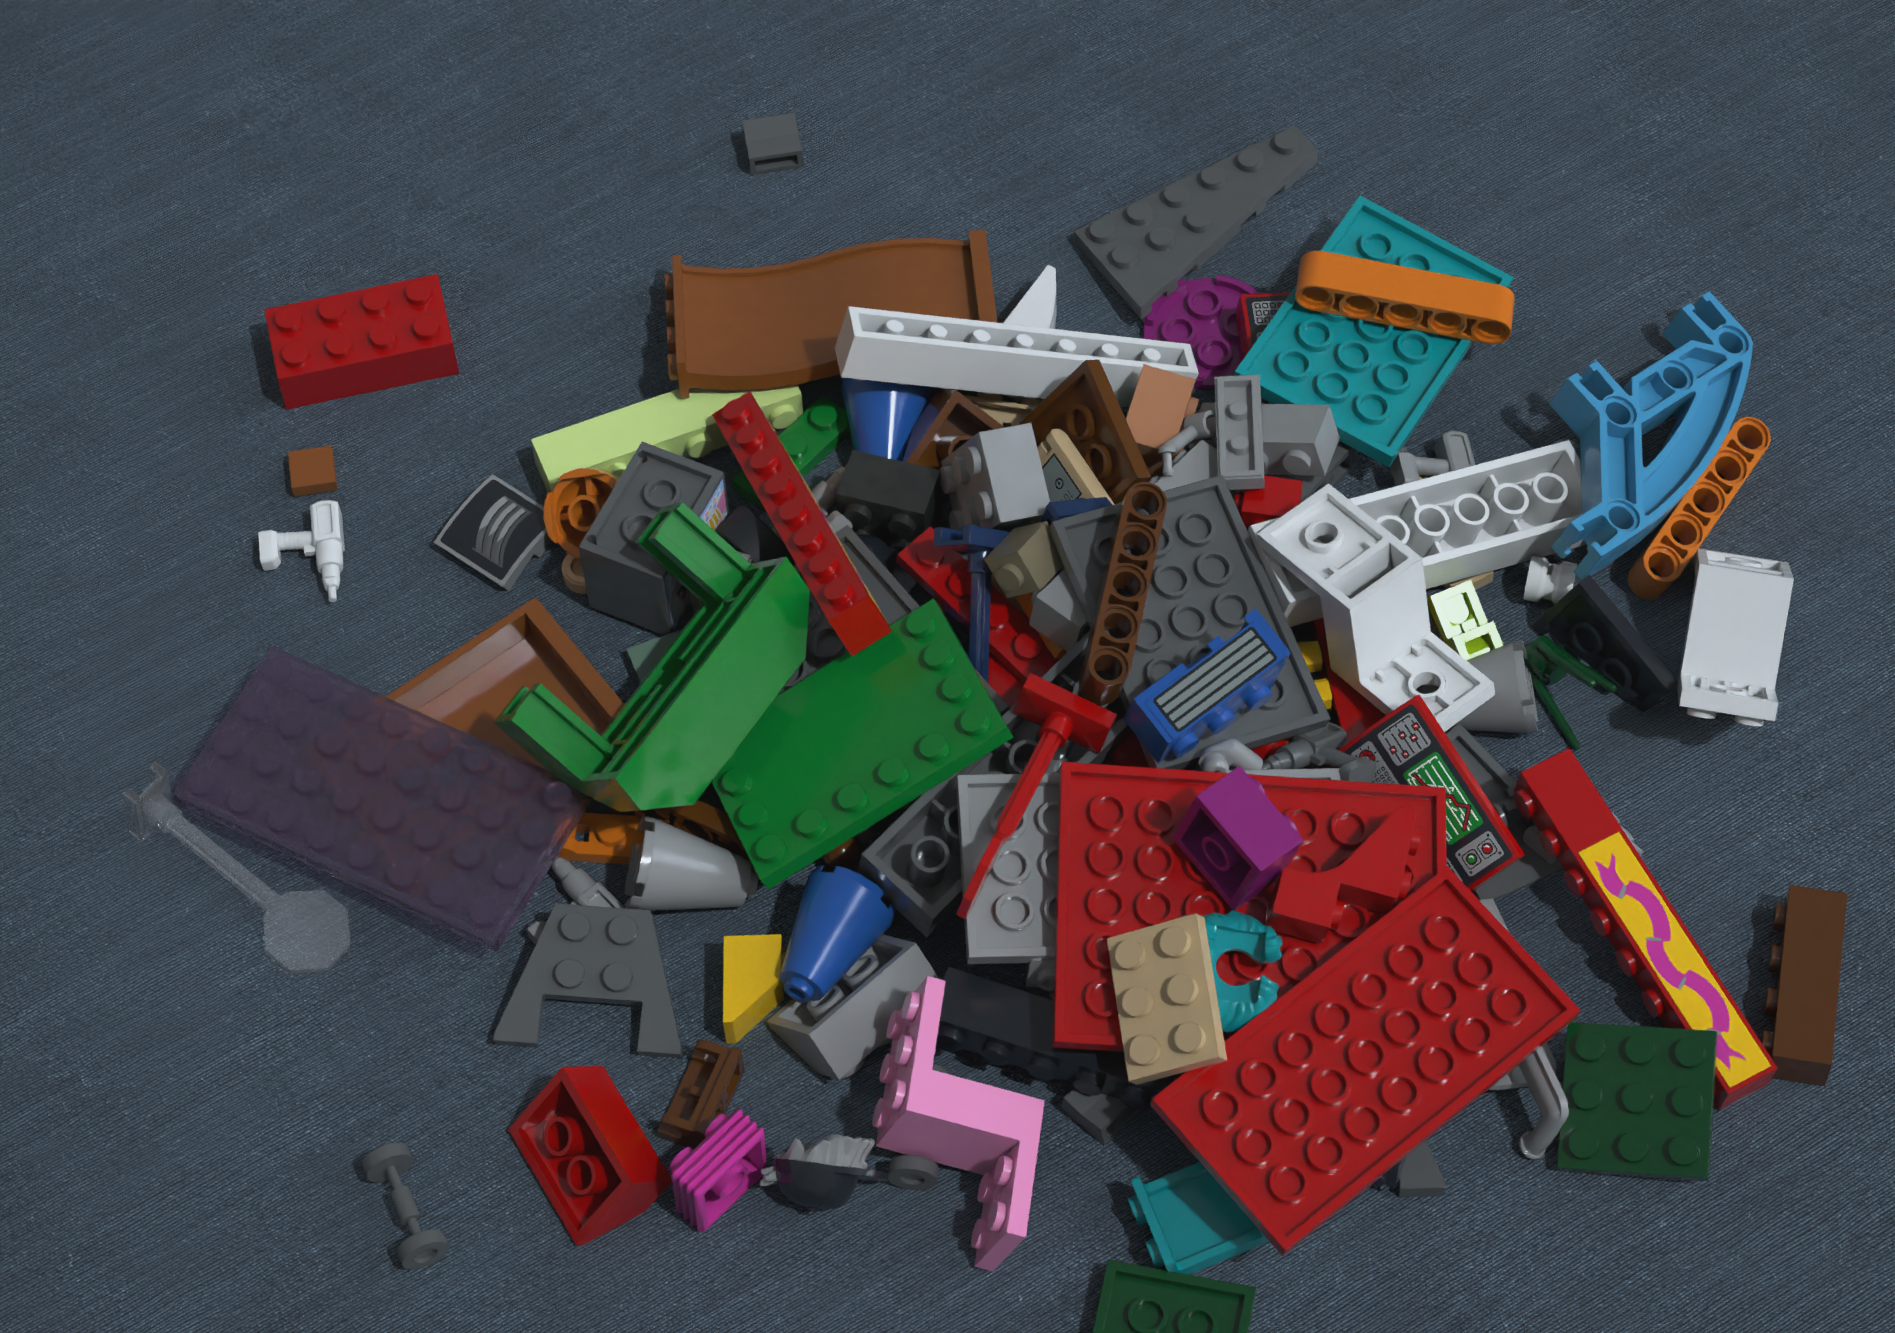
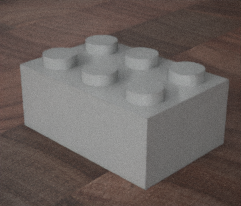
(995, 480)

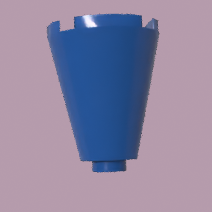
(882, 415)
(832, 931)

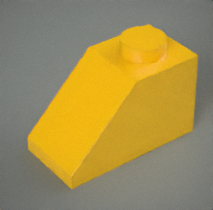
(750, 981)

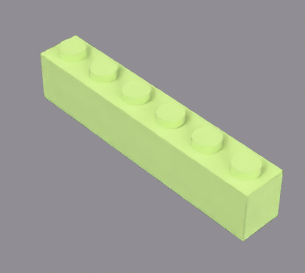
(663, 421)

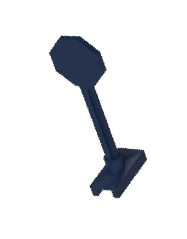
(978, 544)

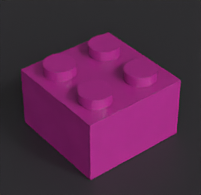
(1237, 837)

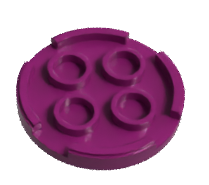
(1204, 316)

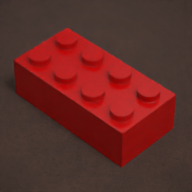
(361, 341)

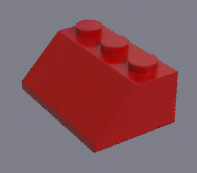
(589, 1152)

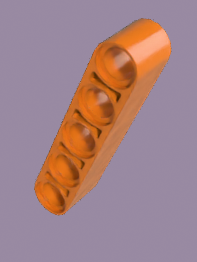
(1405, 297)
(1689, 522)

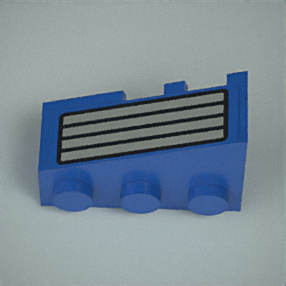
(1209, 690)

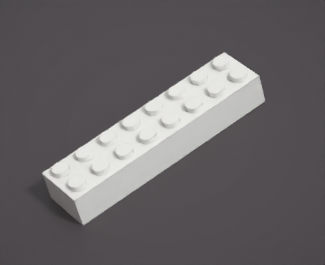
(1460, 521)

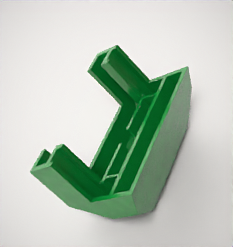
(697, 695)

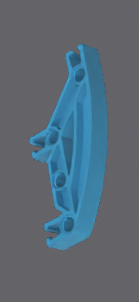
(1694, 384)

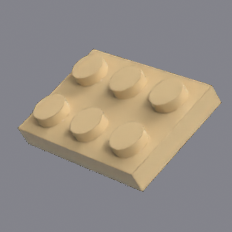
(1166, 999)

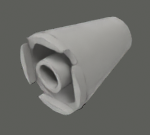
(1514, 702)
(684, 872)

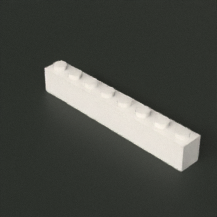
(992, 354)

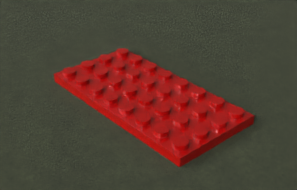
(1365, 1059)

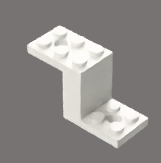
(1373, 608)
(1734, 636)

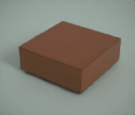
(312, 471)

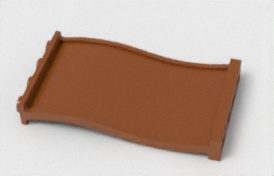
(785, 319)

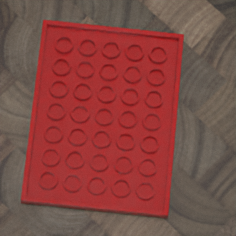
(1128, 873)

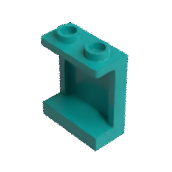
(1192, 1220)

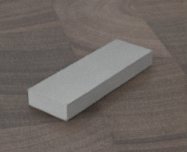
(1239, 431)

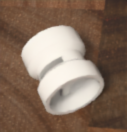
(1548, 580)

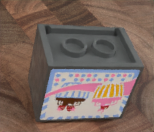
(619, 572)

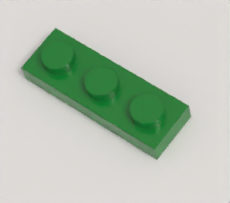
(807, 442)

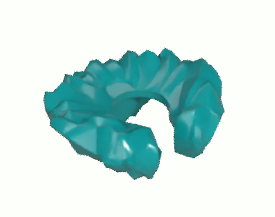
(1262, 944)

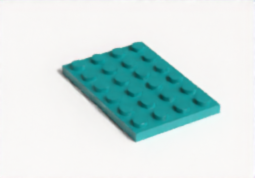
(1367, 371)

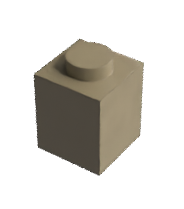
(1025, 560)

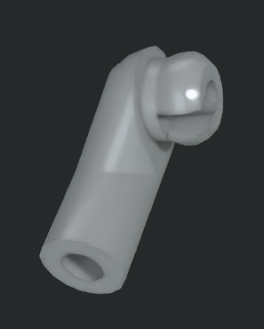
(1229, 753)

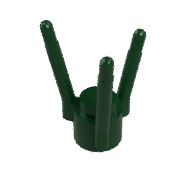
(1551, 664)

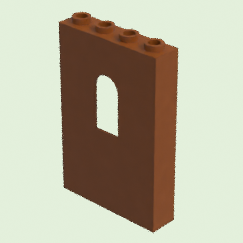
(485, 673)

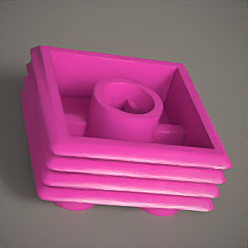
(718, 1169)

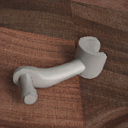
(1194, 430)

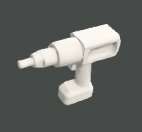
(324, 541)

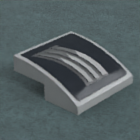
(496, 531)

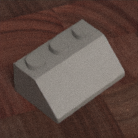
(856, 1011)

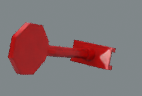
(1062, 718)

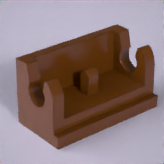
(702, 1093)

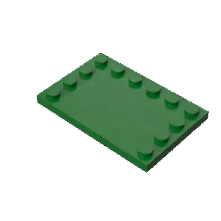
(857, 744)

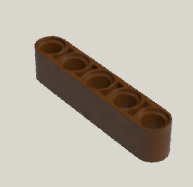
(1115, 610)

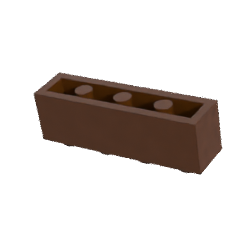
(1805, 983)

